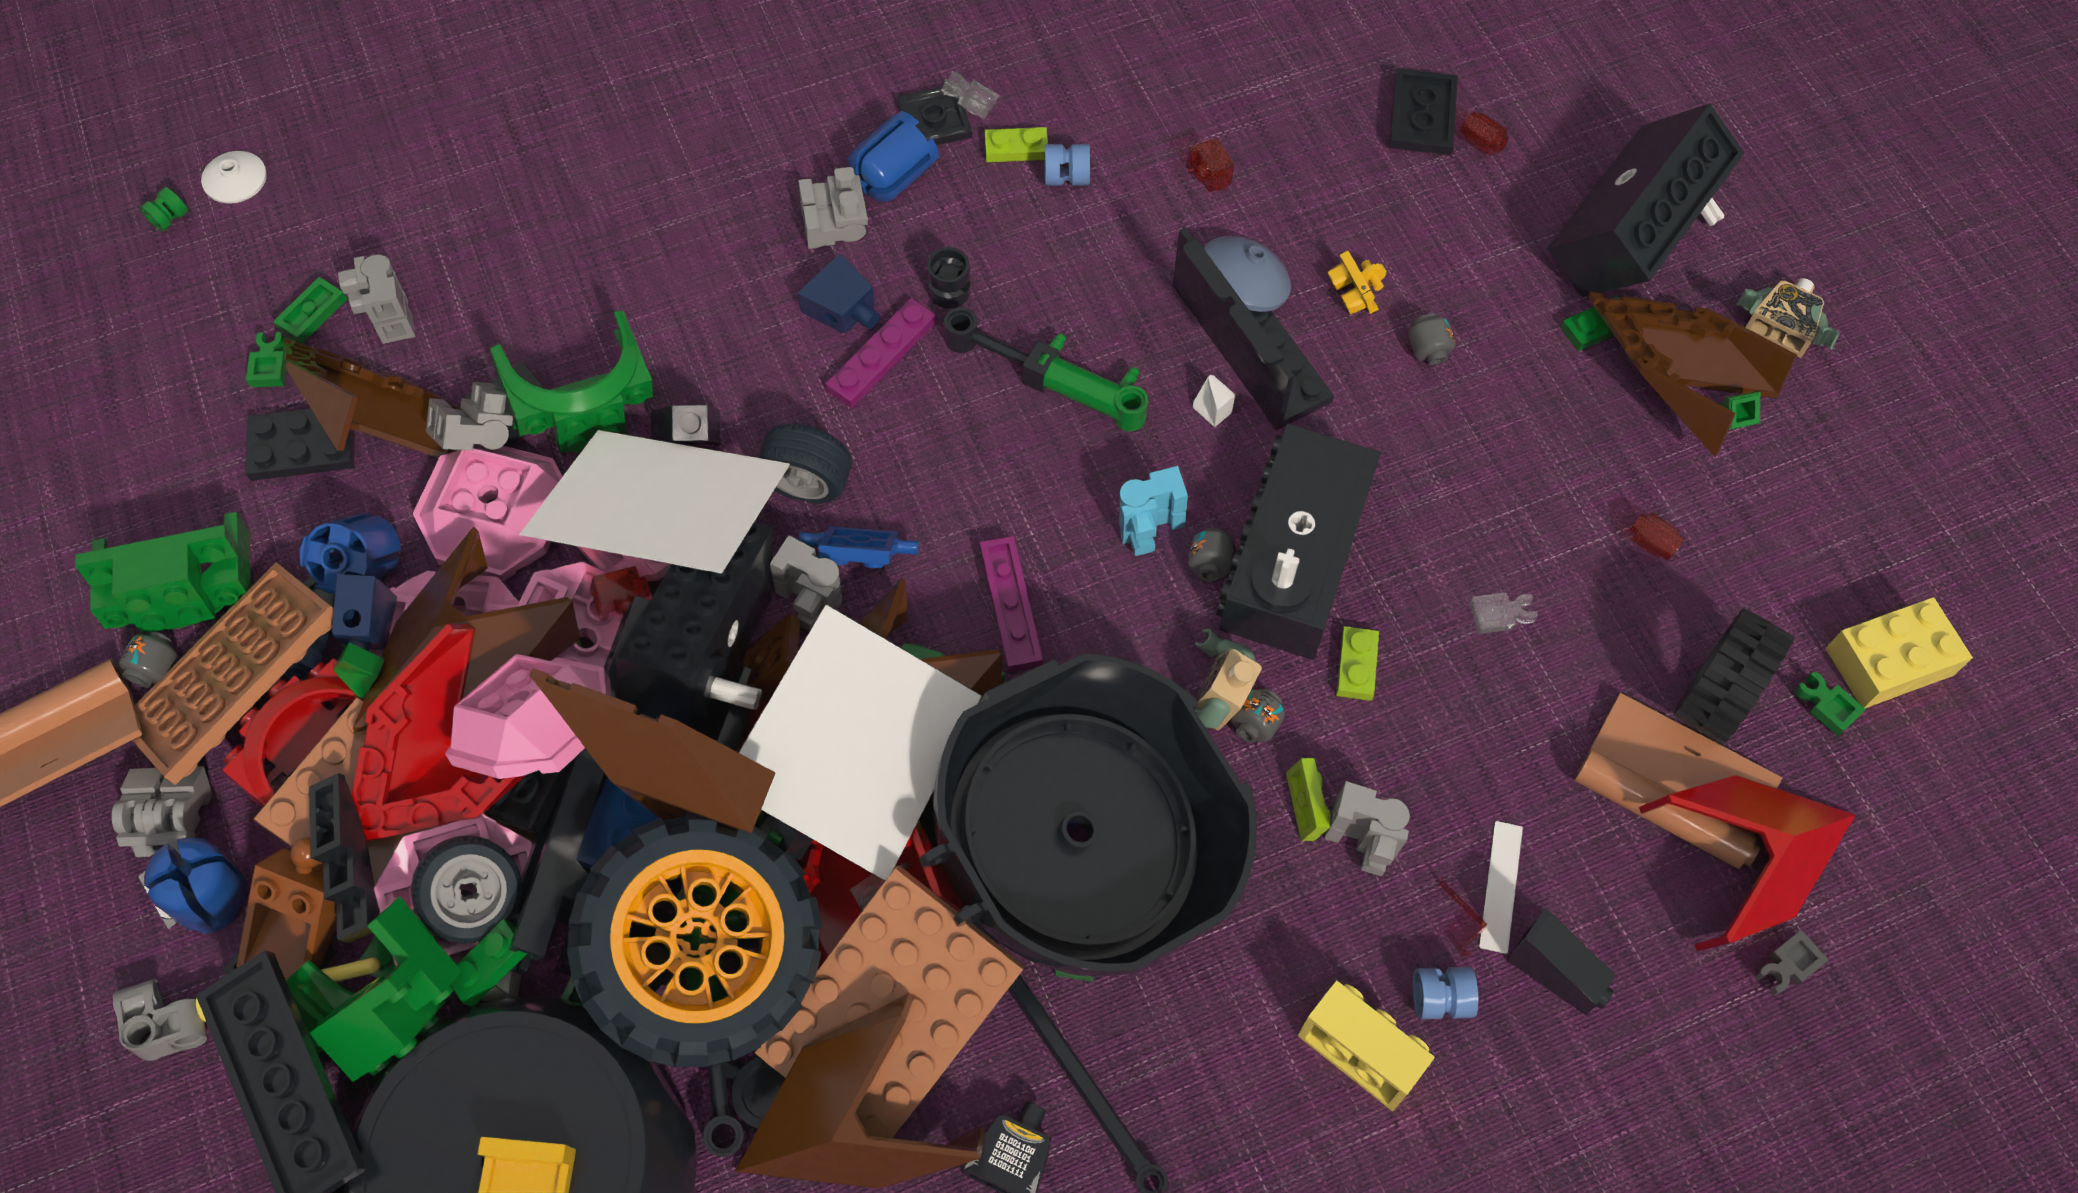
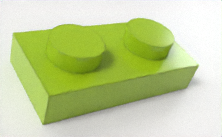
(1015, 144)
(1357, 663)
(1308, 799)

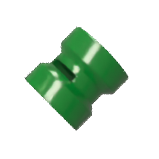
(163, 209)

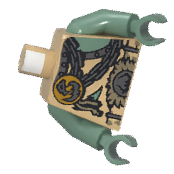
(1789, 316)
(1227, 681)

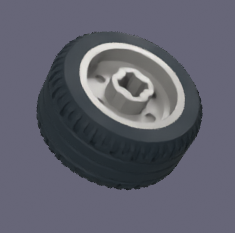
(816, 462)
(458, 862)

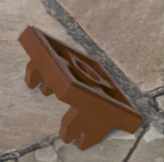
(779, 645)

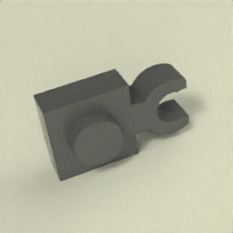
(1793, 961)

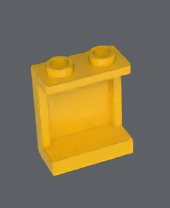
(525, 1166)

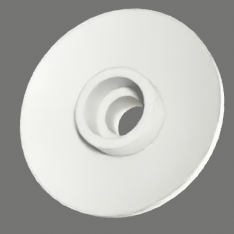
(234, 177)

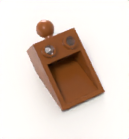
(288, 910)

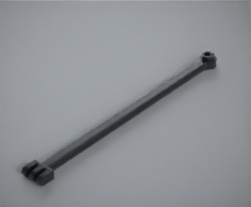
(1079, 1076)

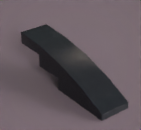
(341, 846)

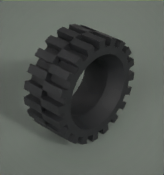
(1734, 676)

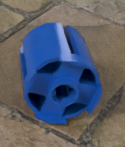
(892, 157)
(350, 547)
(196, 886)

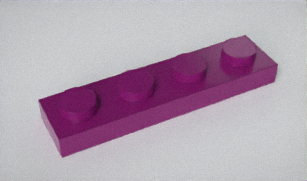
(881, 353)
(1011, 604)

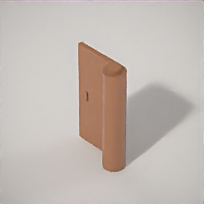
(65, 729)
(1651, 756)

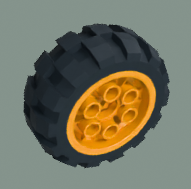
(682, 1024)

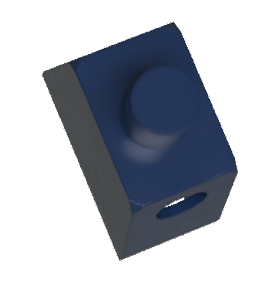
(839, 297)
(363, 611)

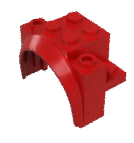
(286, 730)

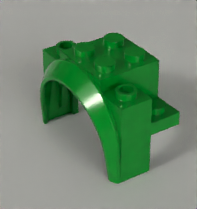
(582, 407)
(161, 581)
(377, 1021)

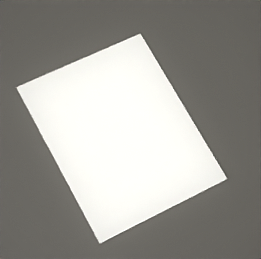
(657, 501)
(855, 741)

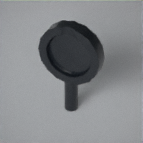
(753, 1089)

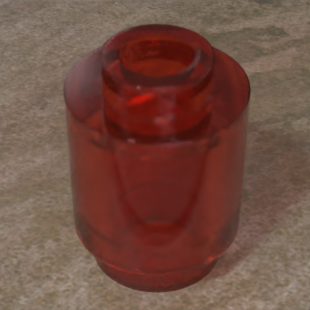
(1485, 133)
(1656, 536)

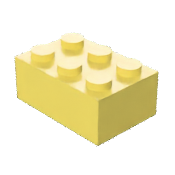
(1898, 652)
(1366, 1045)

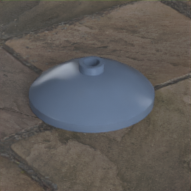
(1251, 271)

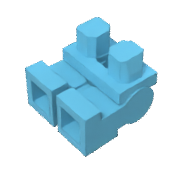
(1151, 504)

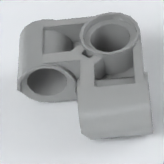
(171, 1027)

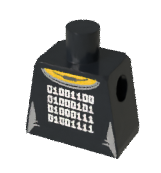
(1013, 1153)

